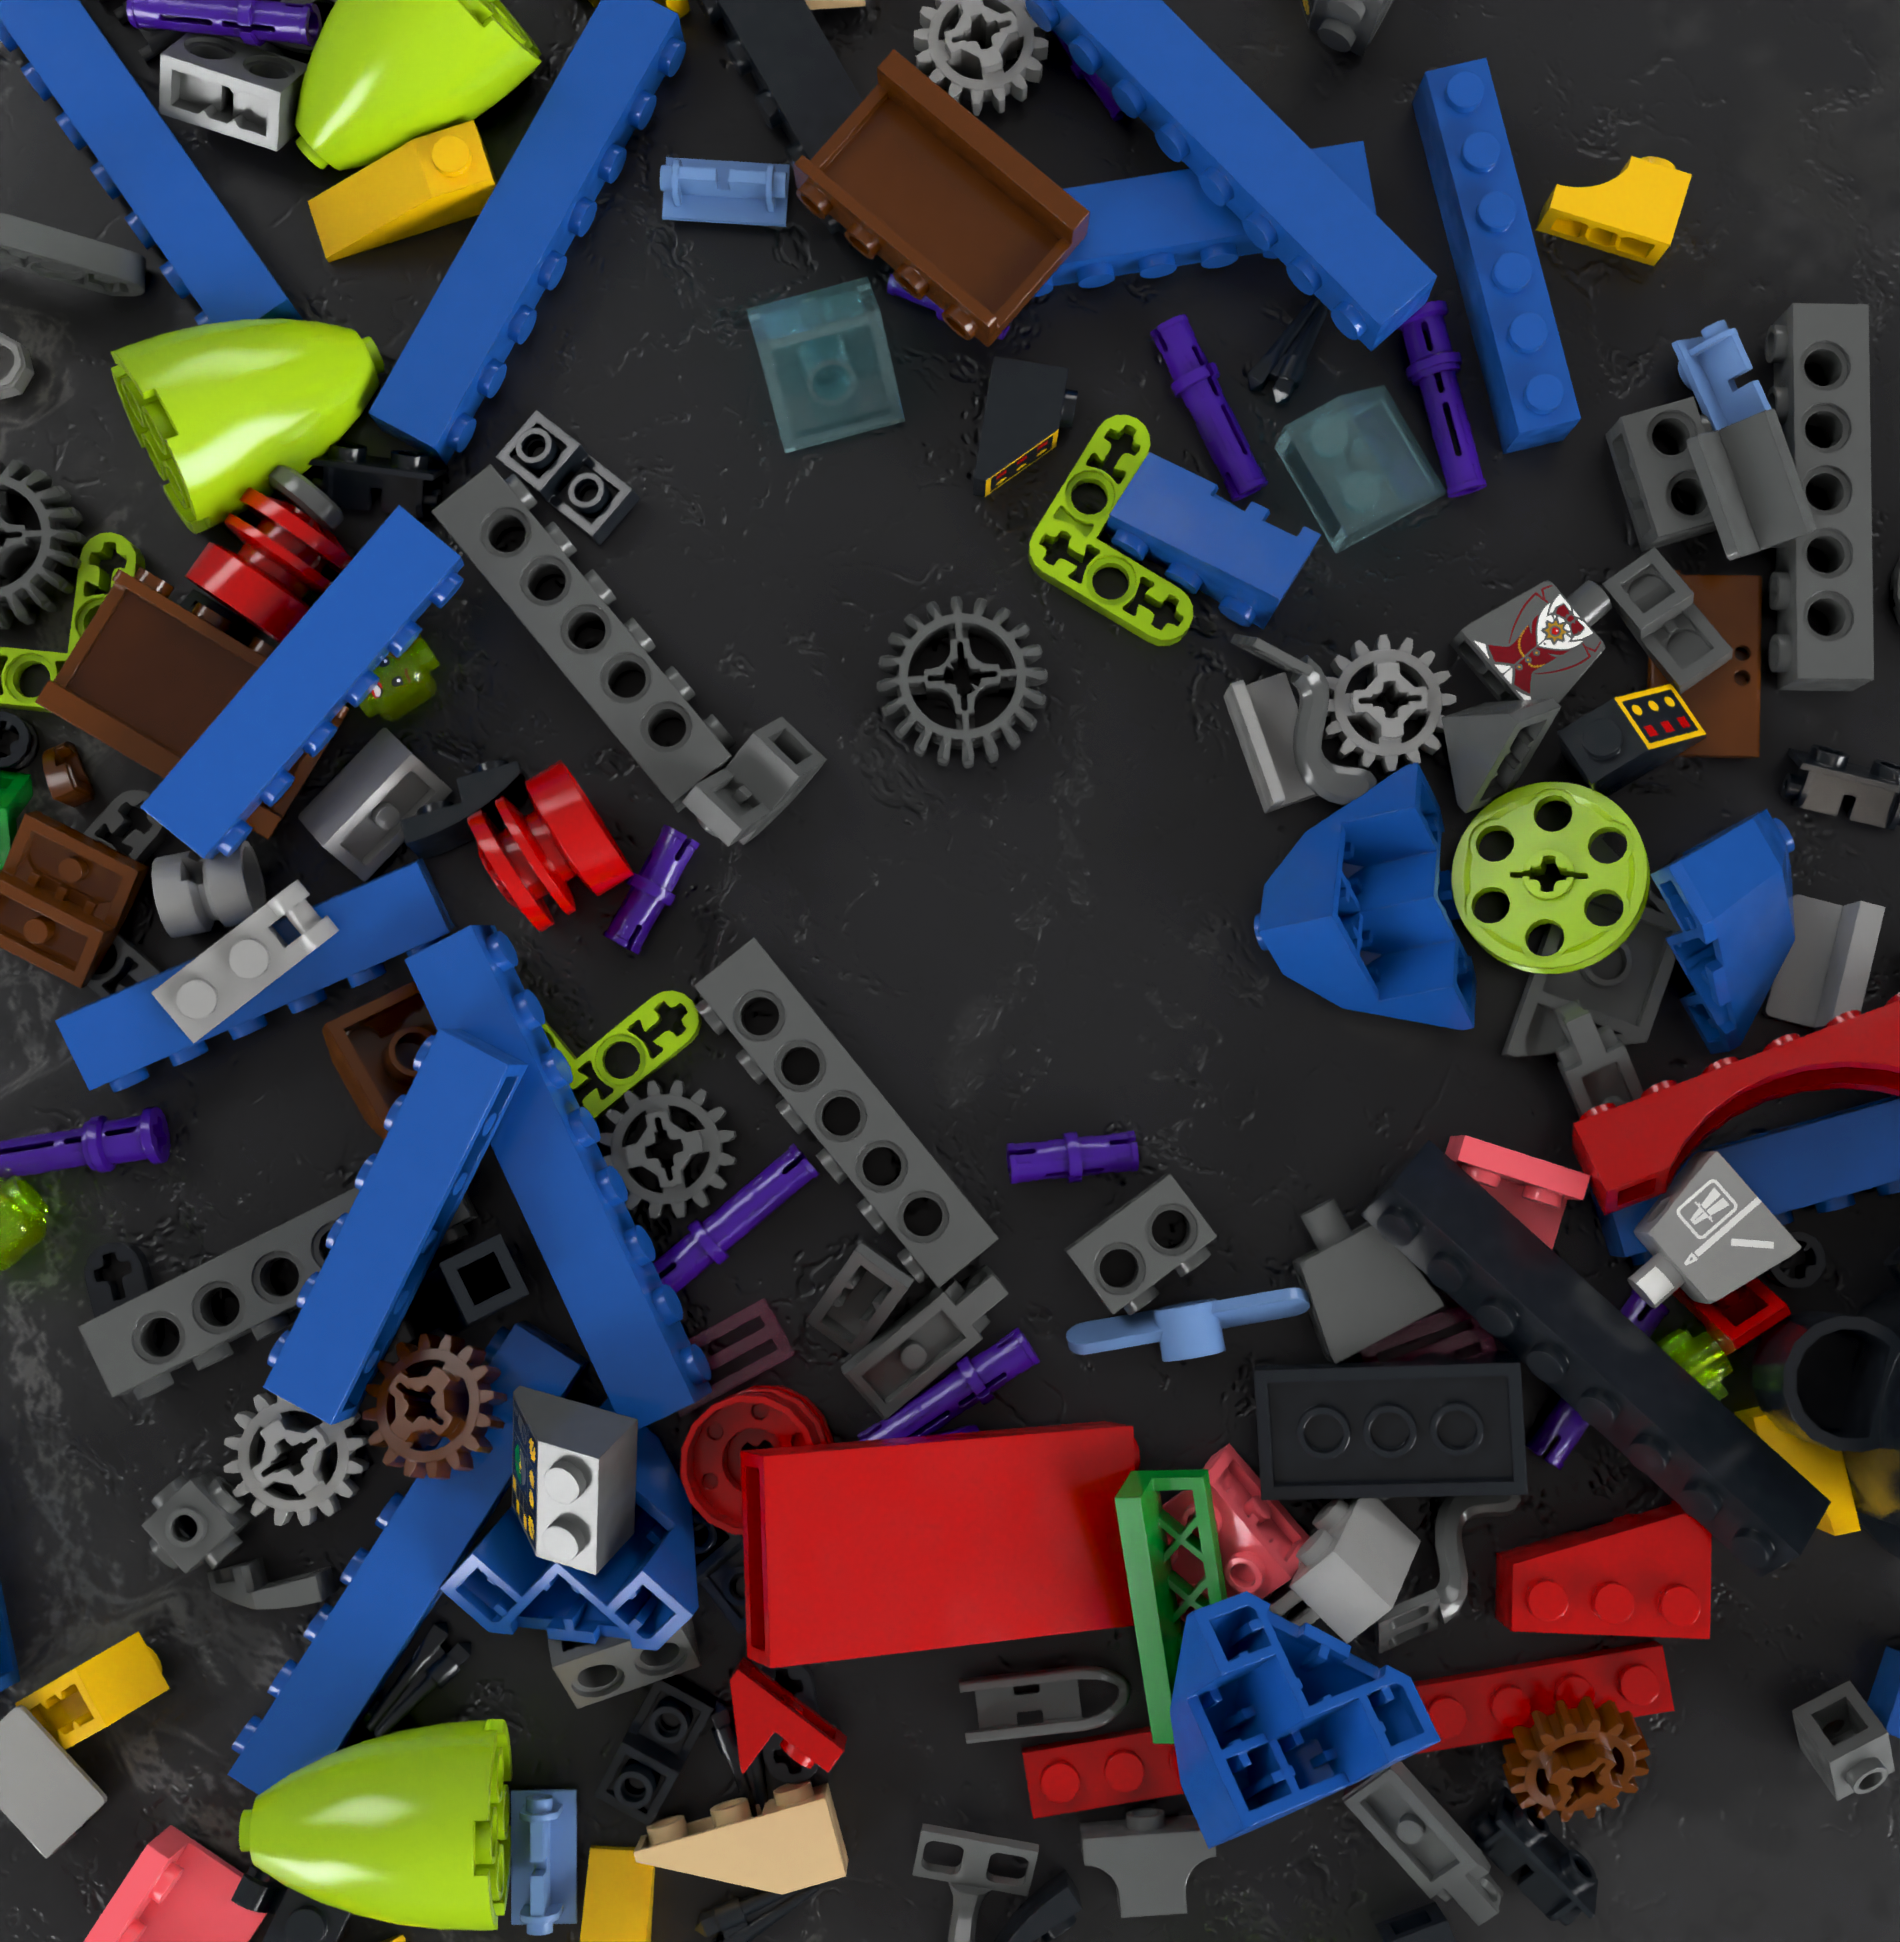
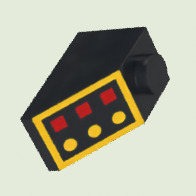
(1020, 419)
(1628, 738)

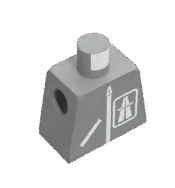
(1707, 1235)

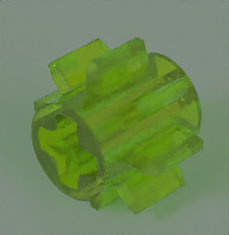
(1700, 1358)

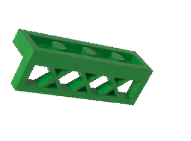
(1155, 1584)

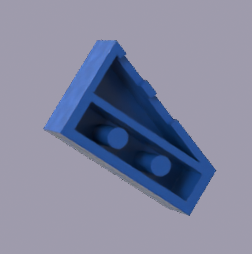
(1208, 541)

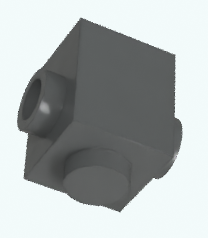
(1844, 1741)

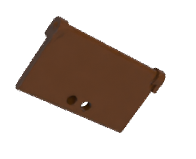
(1723, 700)

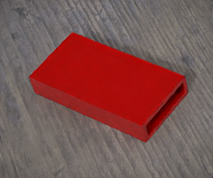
(933, 1541)

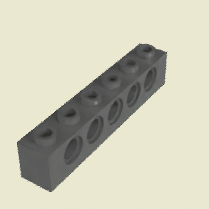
(1838, 345)
(474, 521)
(754, 976)
(124, 1336)

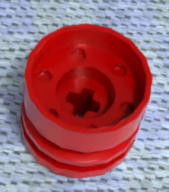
(272, 568)
(548, 847)
(746, 1418)

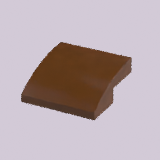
(64, 898)

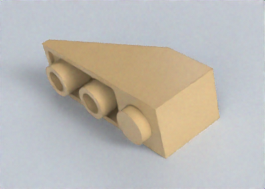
(778, 1851)

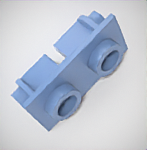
(725, 191)
(1709, 370)
(543, 1859)

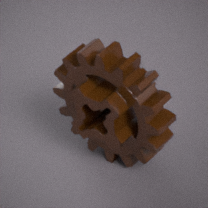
(459, 1397)
(1575, 1759)

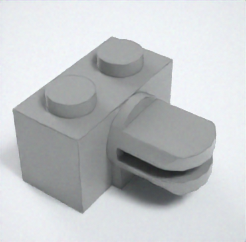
(1348, 1568)

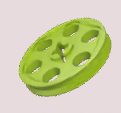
(1568, 902)

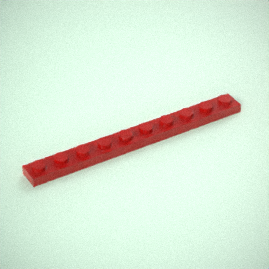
(1462, 1707)

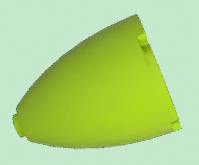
(405, 72)
(238, 401)
(396, 1827)

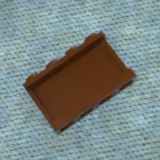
(942, 202)
(157, 678)

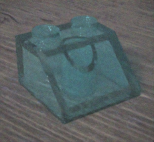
(826, 364)
(1357, 465)

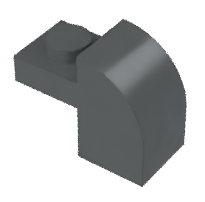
(755, 783)

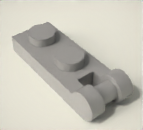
(242, 963)

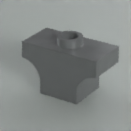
(1146, 1858)

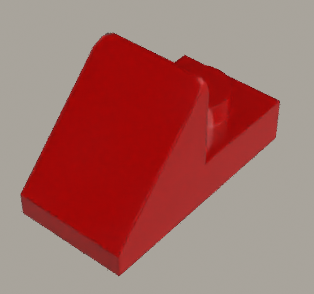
(1738, 1315)
(767, 1707)

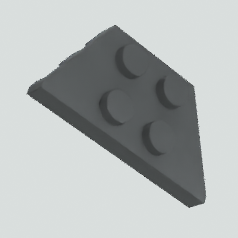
(1616, 991)

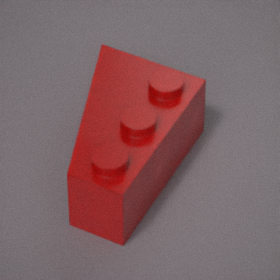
(1616, 1579)

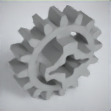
(975, 72)
(1385, 678)
(309, 1476)

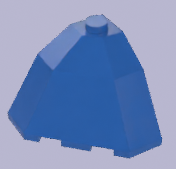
(1370, 913)
(1734, 923)
(636, 1596)
(1280, 1716)

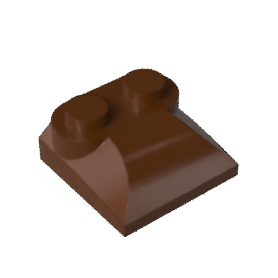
(377, 1050)

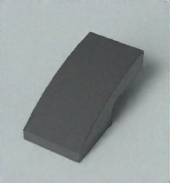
(1666, 621)

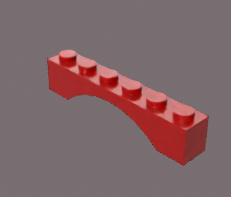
(1643, 1143)

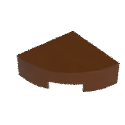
(67, 775)

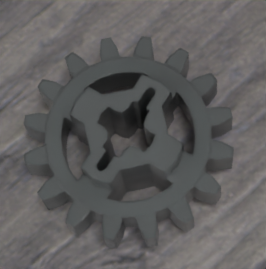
(696, 1142)

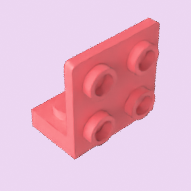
(1521, 1183)
(1254, 1534)
(177, 1896)

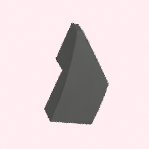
(249, 1587)

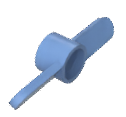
(1186, 1328)

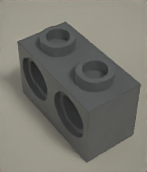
(231, 88)
(1651, 476)
(1132, 1230)
(614, 1667)

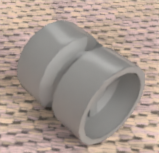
(199, 891)

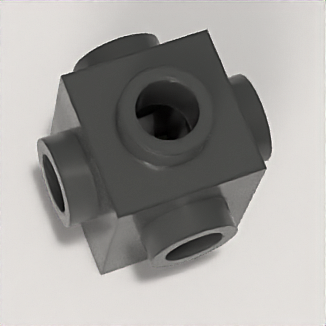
(217, 1517)

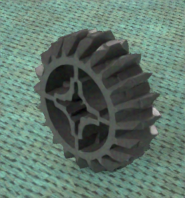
(48, 547)
(991, 678)

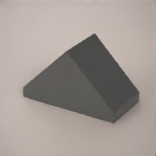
(1493, 746)
(860, 1298)

